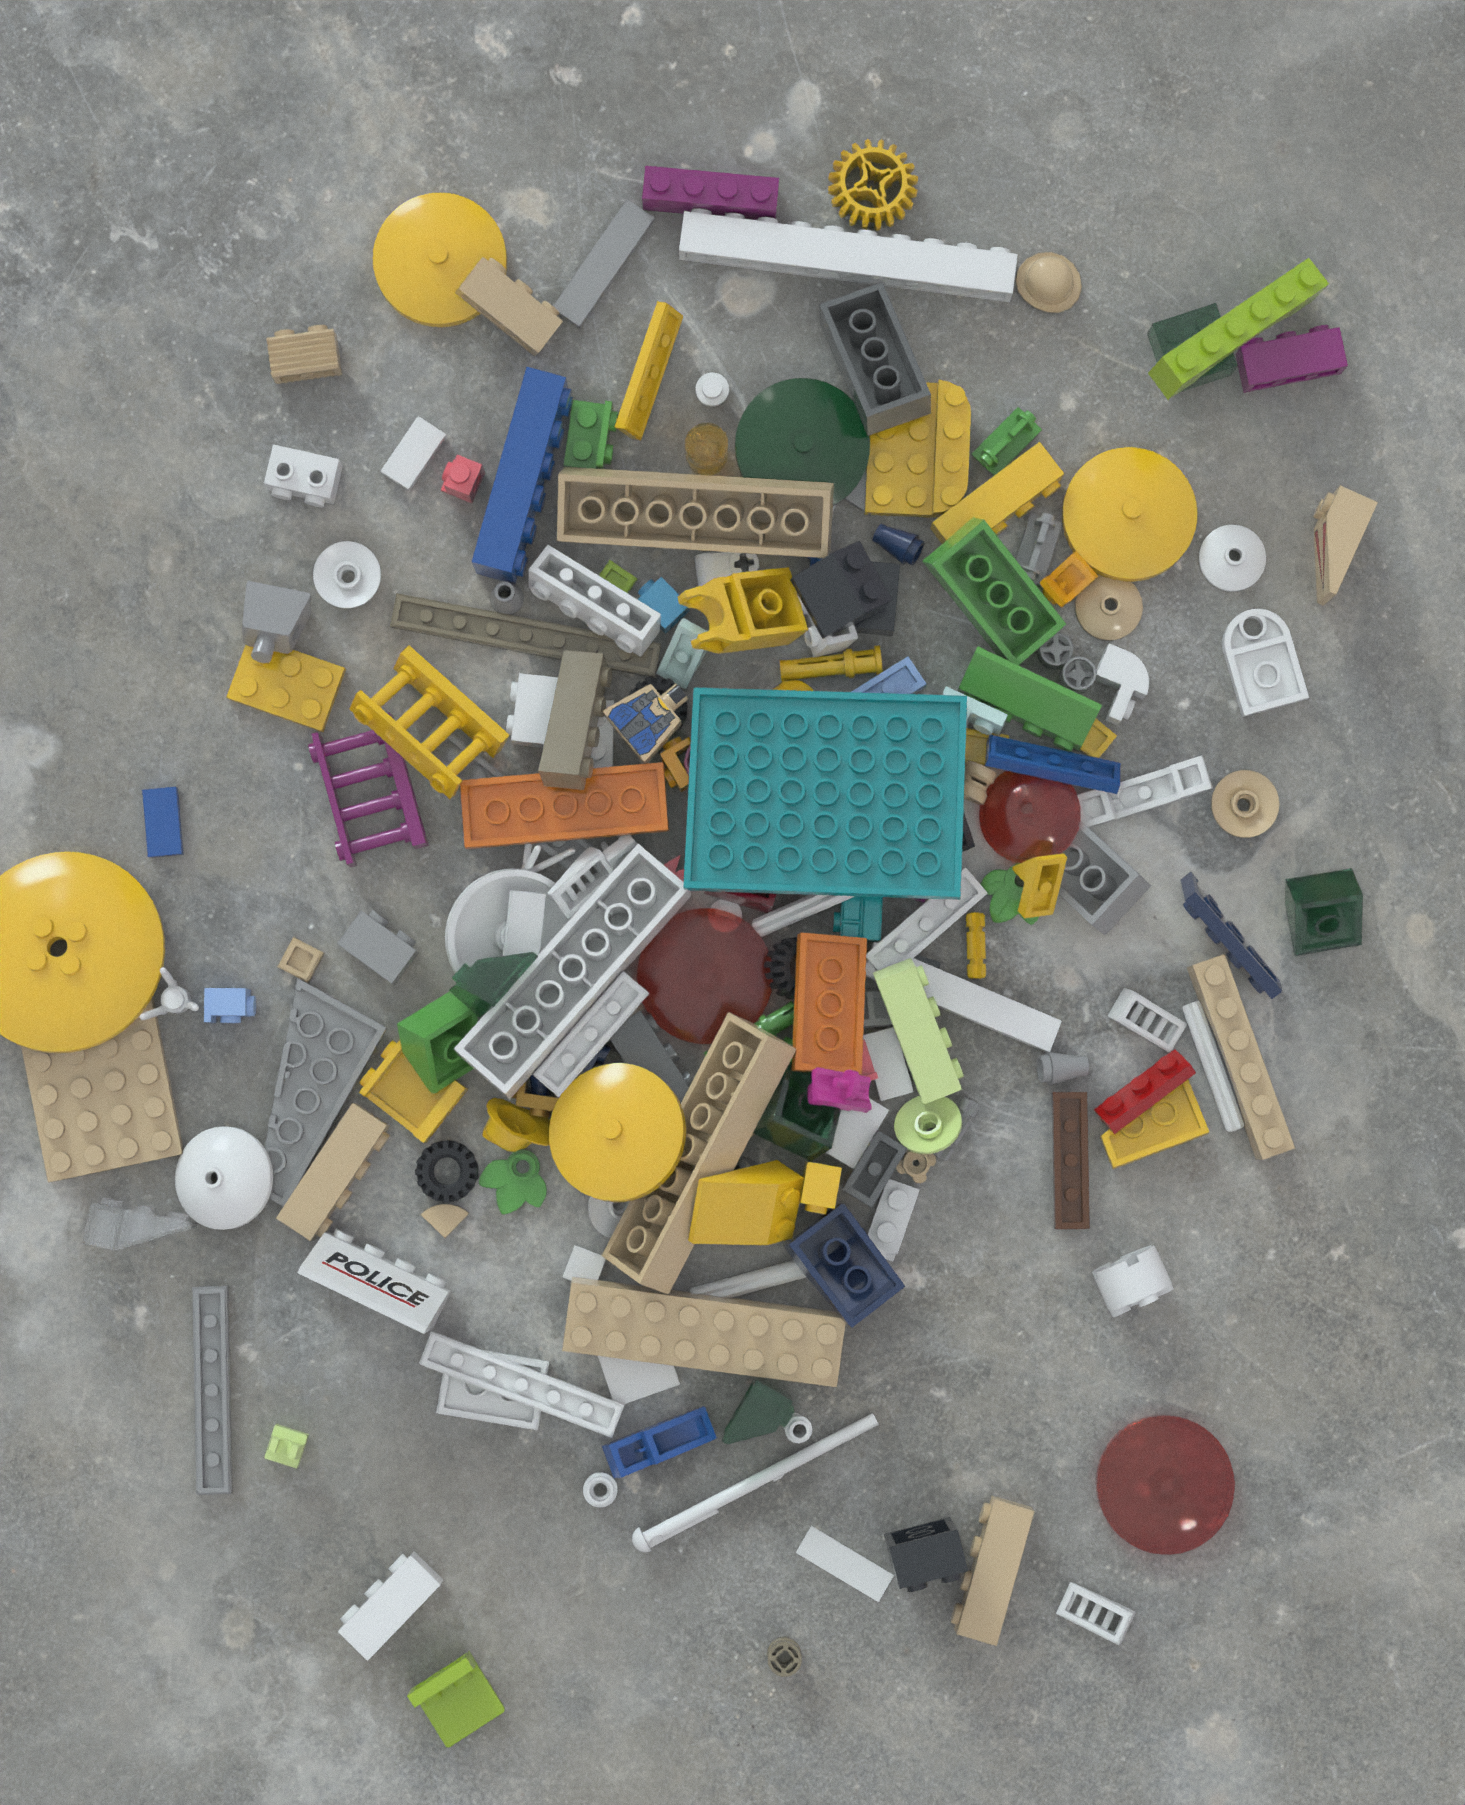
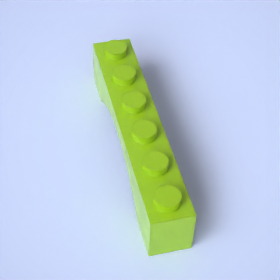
(1237, 327)

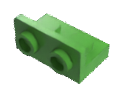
(589, 435)

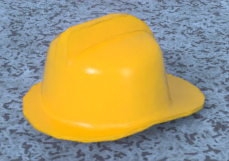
(513, 1127)

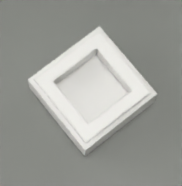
(584, 1264)

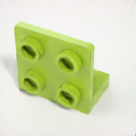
(457, 1699)

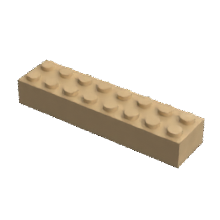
(695, 512)
(719, 1118)
(704, 1332)

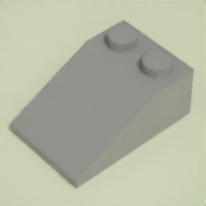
(1099, 881)

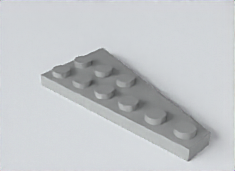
(317, 1072)

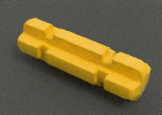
(976, 945)

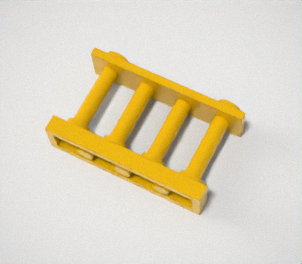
(446, 697)

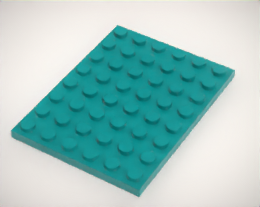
(826, 793)

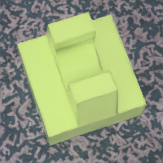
(286, 1446)

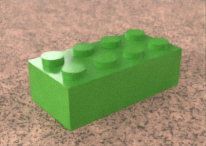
(994, 591)

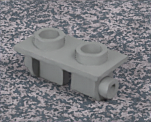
(1038, 545)

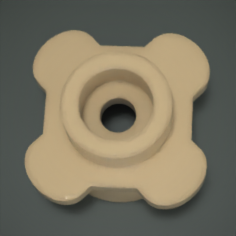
(919, 1172)

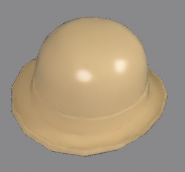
(1049, 282)

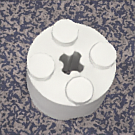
(1133, 1280)

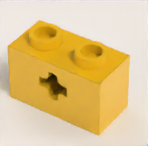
(820, 1187)

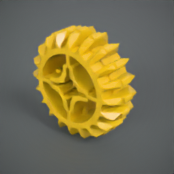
(896, 171)

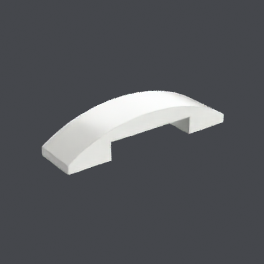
(1145, 792)

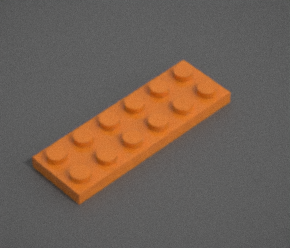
(527, 812)

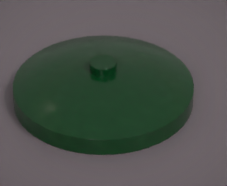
(803, 434)

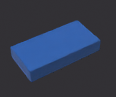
(162, 822)

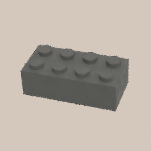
(875, 359)

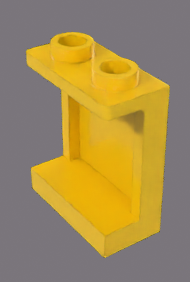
(404, 1096)

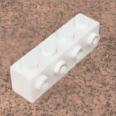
(594, 601)

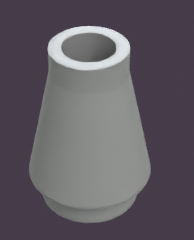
(507, 605)
(1060, 1067)

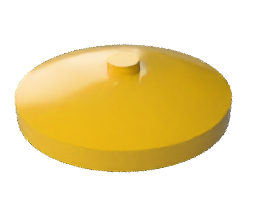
(429, 252)
(1129, 514)
(617, 1132)

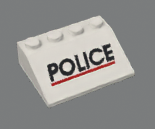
(375, 1281)

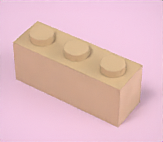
(509, 305)

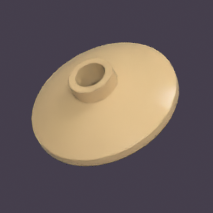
(1104, 623)
(1259, 794)

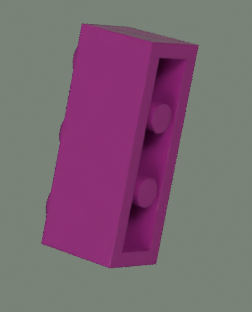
(1291, 358)

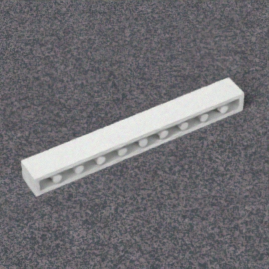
(847, 255)

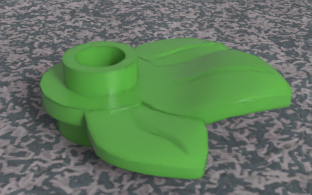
(1005, 895)
(512, 1185)

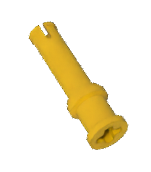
(848, 663)

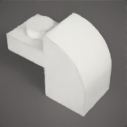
(1126, 674)

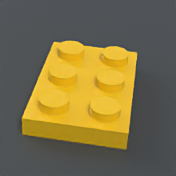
(288, 686)

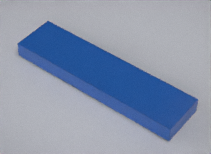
(1053, 764)

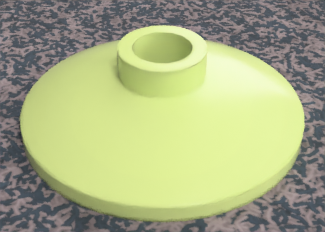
(916, 1118)

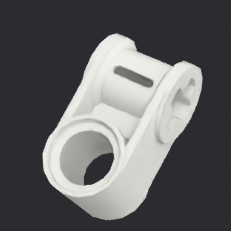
(721, 564)

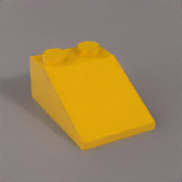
(747, 1206)

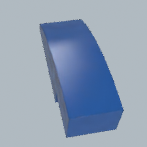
(659, 1442)

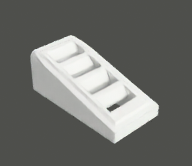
(581, 866)
(1124, 1004)
(1090, 1624)

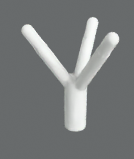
(530, 858)

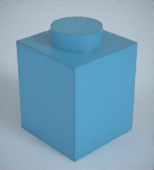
(664, 600)

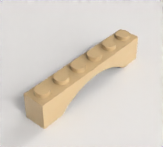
(1250, 1079)

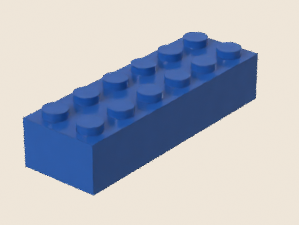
(521, 476)

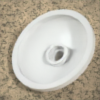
(242, 1181)

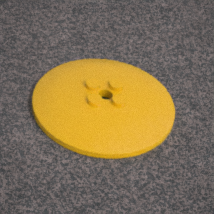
(109, 957)

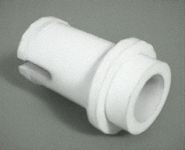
(795, 1435)

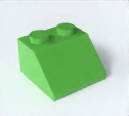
(430, 1040)

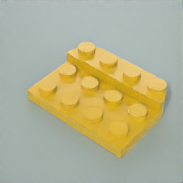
(923, 462)

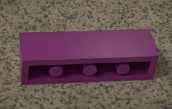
(721, 193)

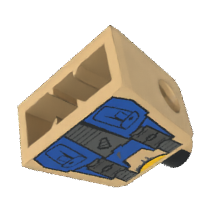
(647, 719)

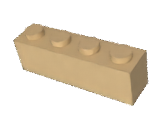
(333, 1172)
(993, 1570)

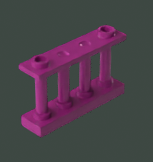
(402, 798)

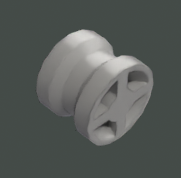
(1060, 644)

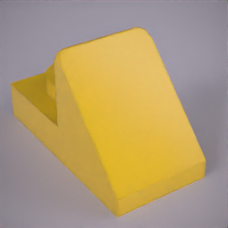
(1041, 884)

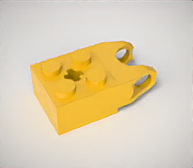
(747, 611)

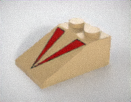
(1336, 537)

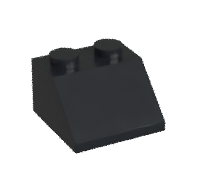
(841, 589)

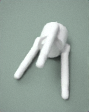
(173, 999)

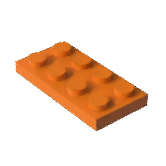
(829, 1002)

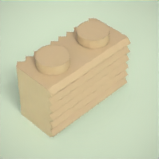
(304, 354)

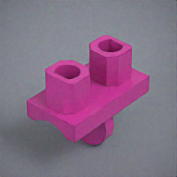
(840, 1090)

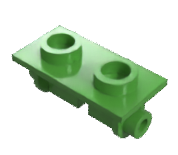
(1007, 441)

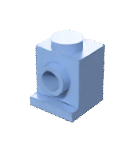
(228, 1004)

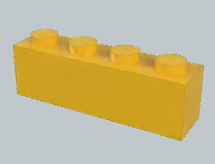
(1004, 494)

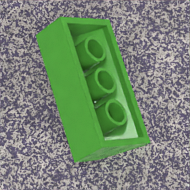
(1030, 699)

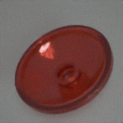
(1041, 832)

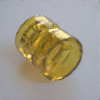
(706, 449)

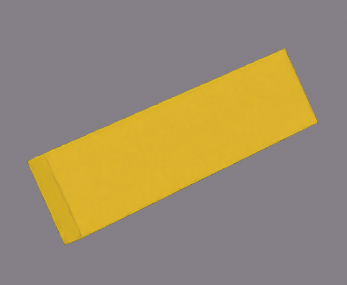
(649, 371)

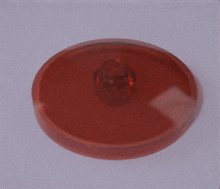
(702, 970)
(1165, 1484)

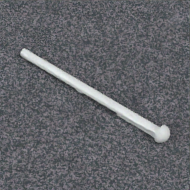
(645, 1540)

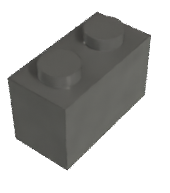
(874, 1168)

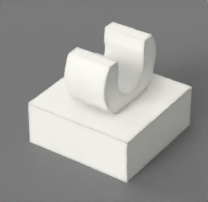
(618, 850)

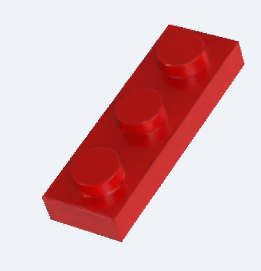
(1144, 1091)

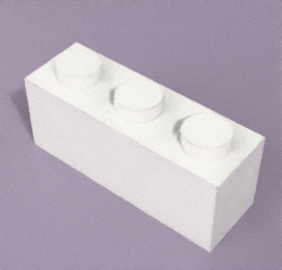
(389, 1604)

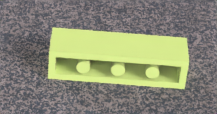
(918, 1031)

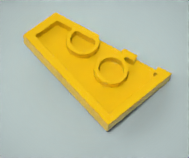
(1161, 1127)

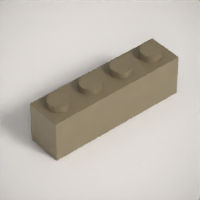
(574, 720)

